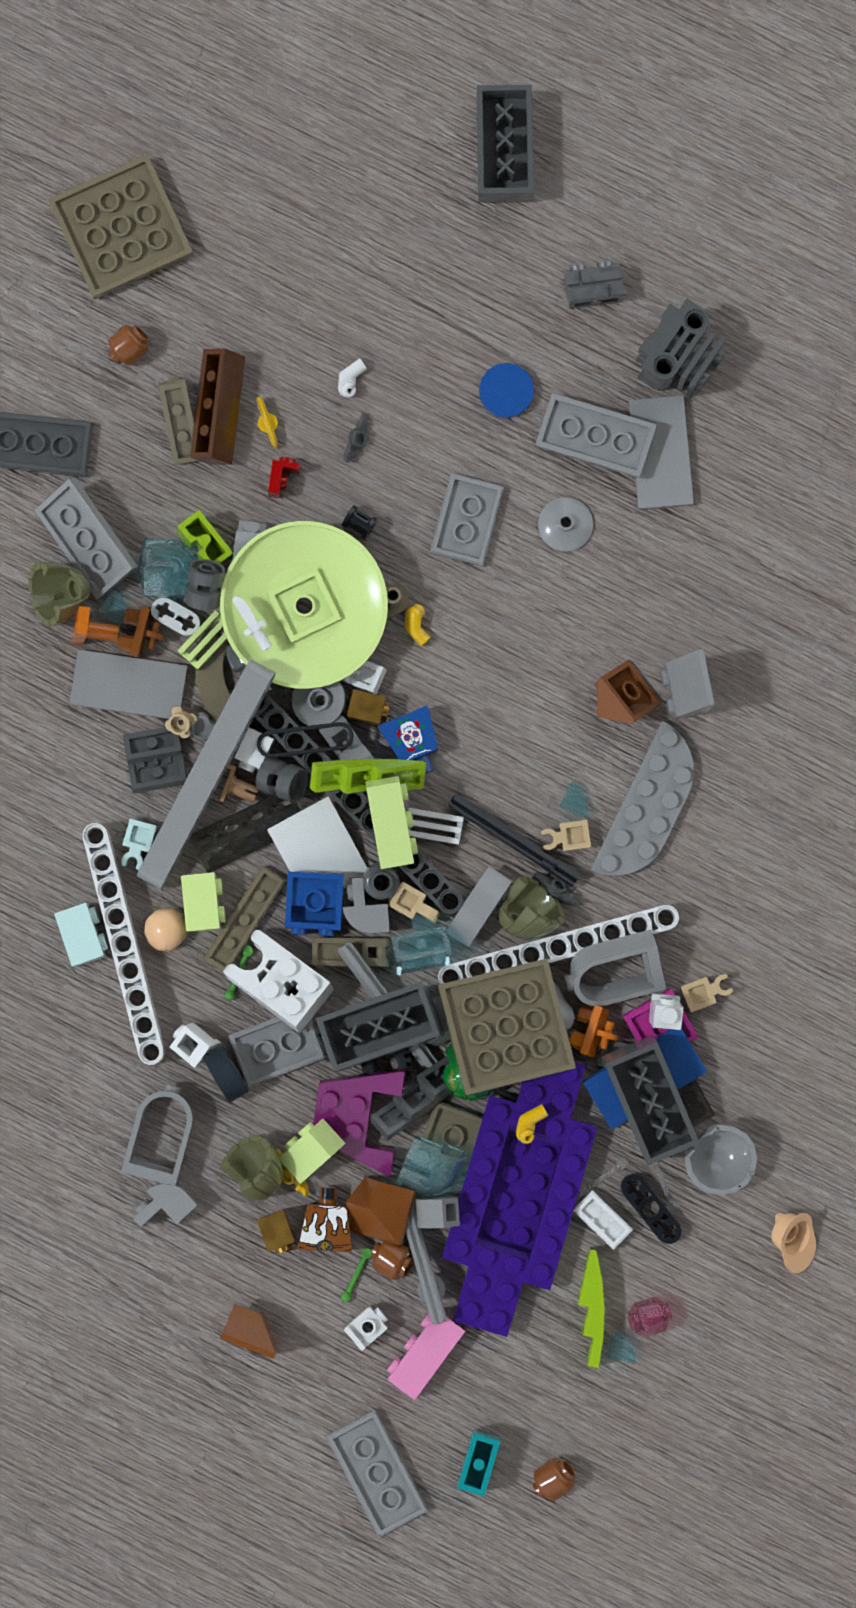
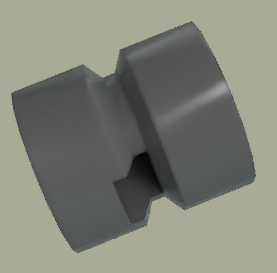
(204, 584)
(282, 779)

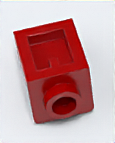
(278, 481)

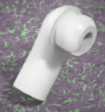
(348, 376)

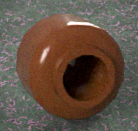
(128, 345)
(392, 1260)
(554, 1479)

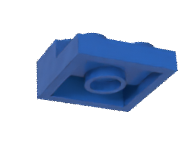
(314, 903)

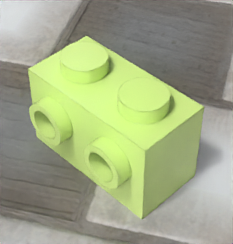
(202, 902)
(311, 1150)

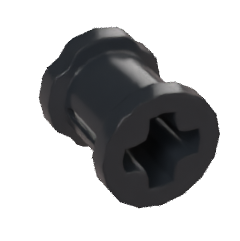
(359, 522)

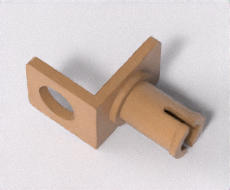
(237, 787)

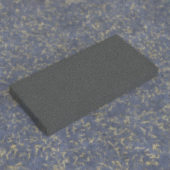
(45, 444)

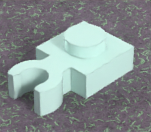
(138, 838)

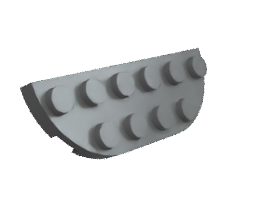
(649, 806)

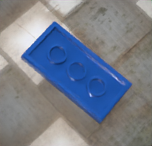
(681, 1062)

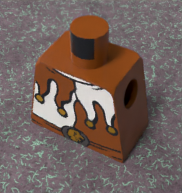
(326, 1225)

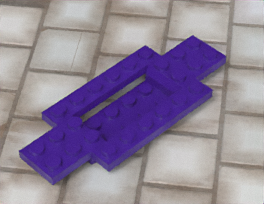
(507, 1196)

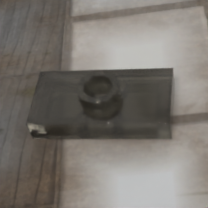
(695, 1103)

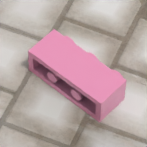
(424, 1355)

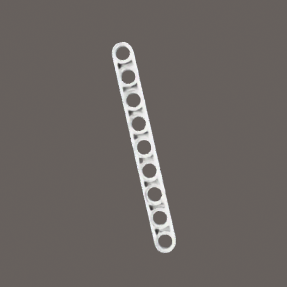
(114, 933)
(568, 938)

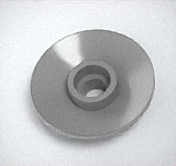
(565, 538)
(308, 710)

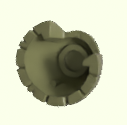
(56, 591)
(530, 910)
(255, 1166)

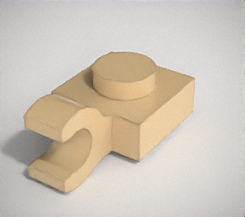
(410, 902)

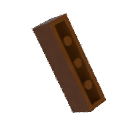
(217, 406)

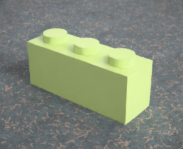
(391, 822)

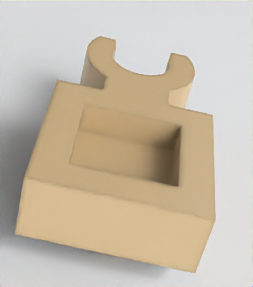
(571, 836)
(701, 993)

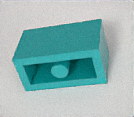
(478, 1462)

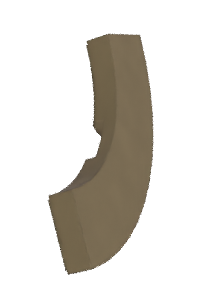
(211, 680)

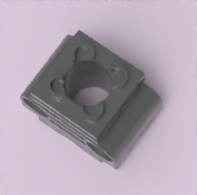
(680, 350)

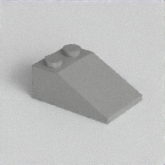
(688, 685)

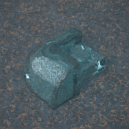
(164, 568)
(431, 1167)

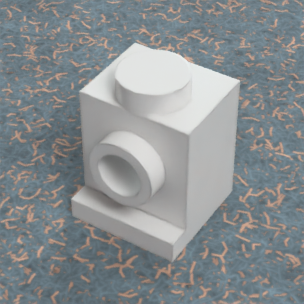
(665, 1011)
(184, 1045)
(356, 1332)

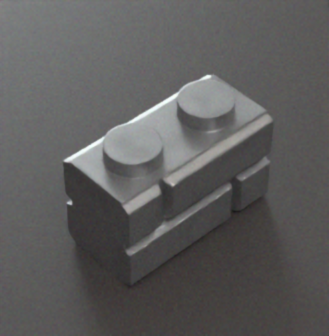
(594, 285)

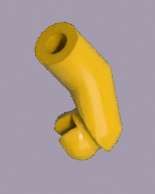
(413, 624)
(527, 1122)

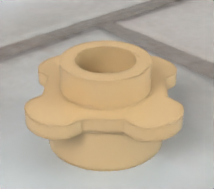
(180, 729)

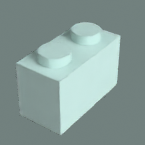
(81, 934)

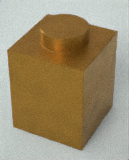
(368, 708)
(276, 1231)

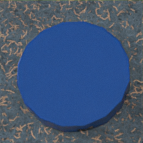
(506, 390)

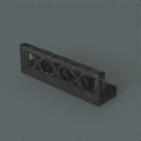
(248, 836)

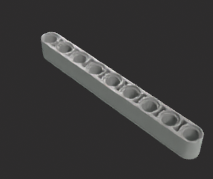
(206, 774)

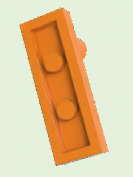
(85, 629)

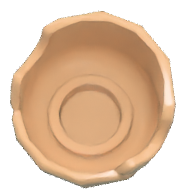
(165, 929)

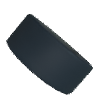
(226, 1074)

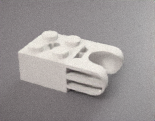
(274, 979)

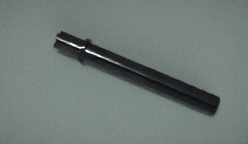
(514, 840)

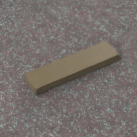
(244, 919)

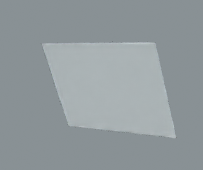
(318, 843)

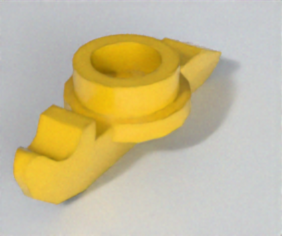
(267, 422)
(289, 1179)

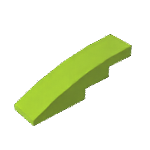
(352, 775)
(592, 1297)

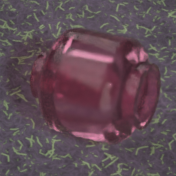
(649, 1317)

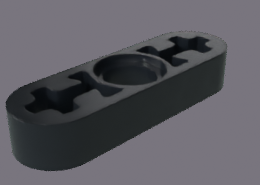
(670, 1220)

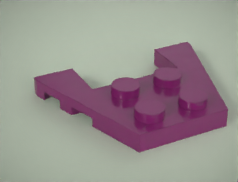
(347, 1109)

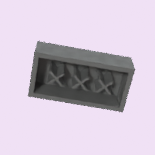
(505, 143)
(380, 1026)
(650, 1100)

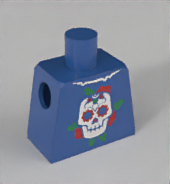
(411, 736)

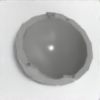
(722, 1160)

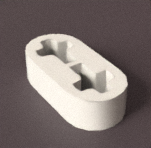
(179, 611)

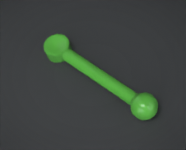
(247, 952)
(346, 1295)

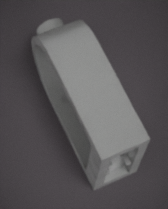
(612, 950)
(152, 1171)

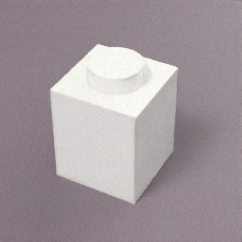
(248, 752)

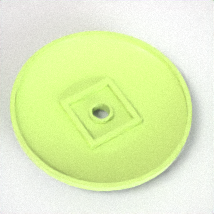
(313, 564)

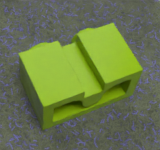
(199, 533)

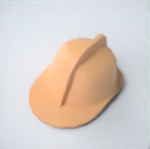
(795, 1239)

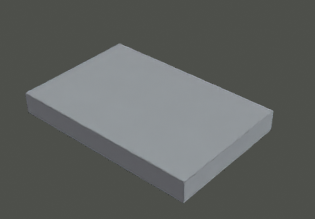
(467, 519)
(274, 1049)

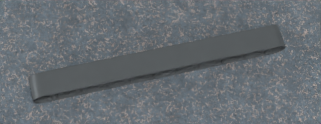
(360, 814)

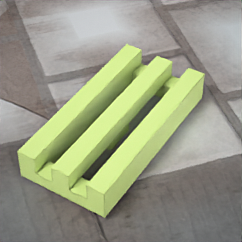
(195, 636)

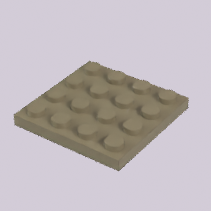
(120, 226)
(506, 1027)

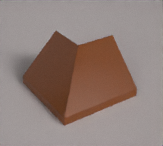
(624, 695)
(380, 1210)
(250, 1331)

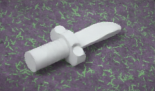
(255, 627)

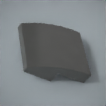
(154, 759)

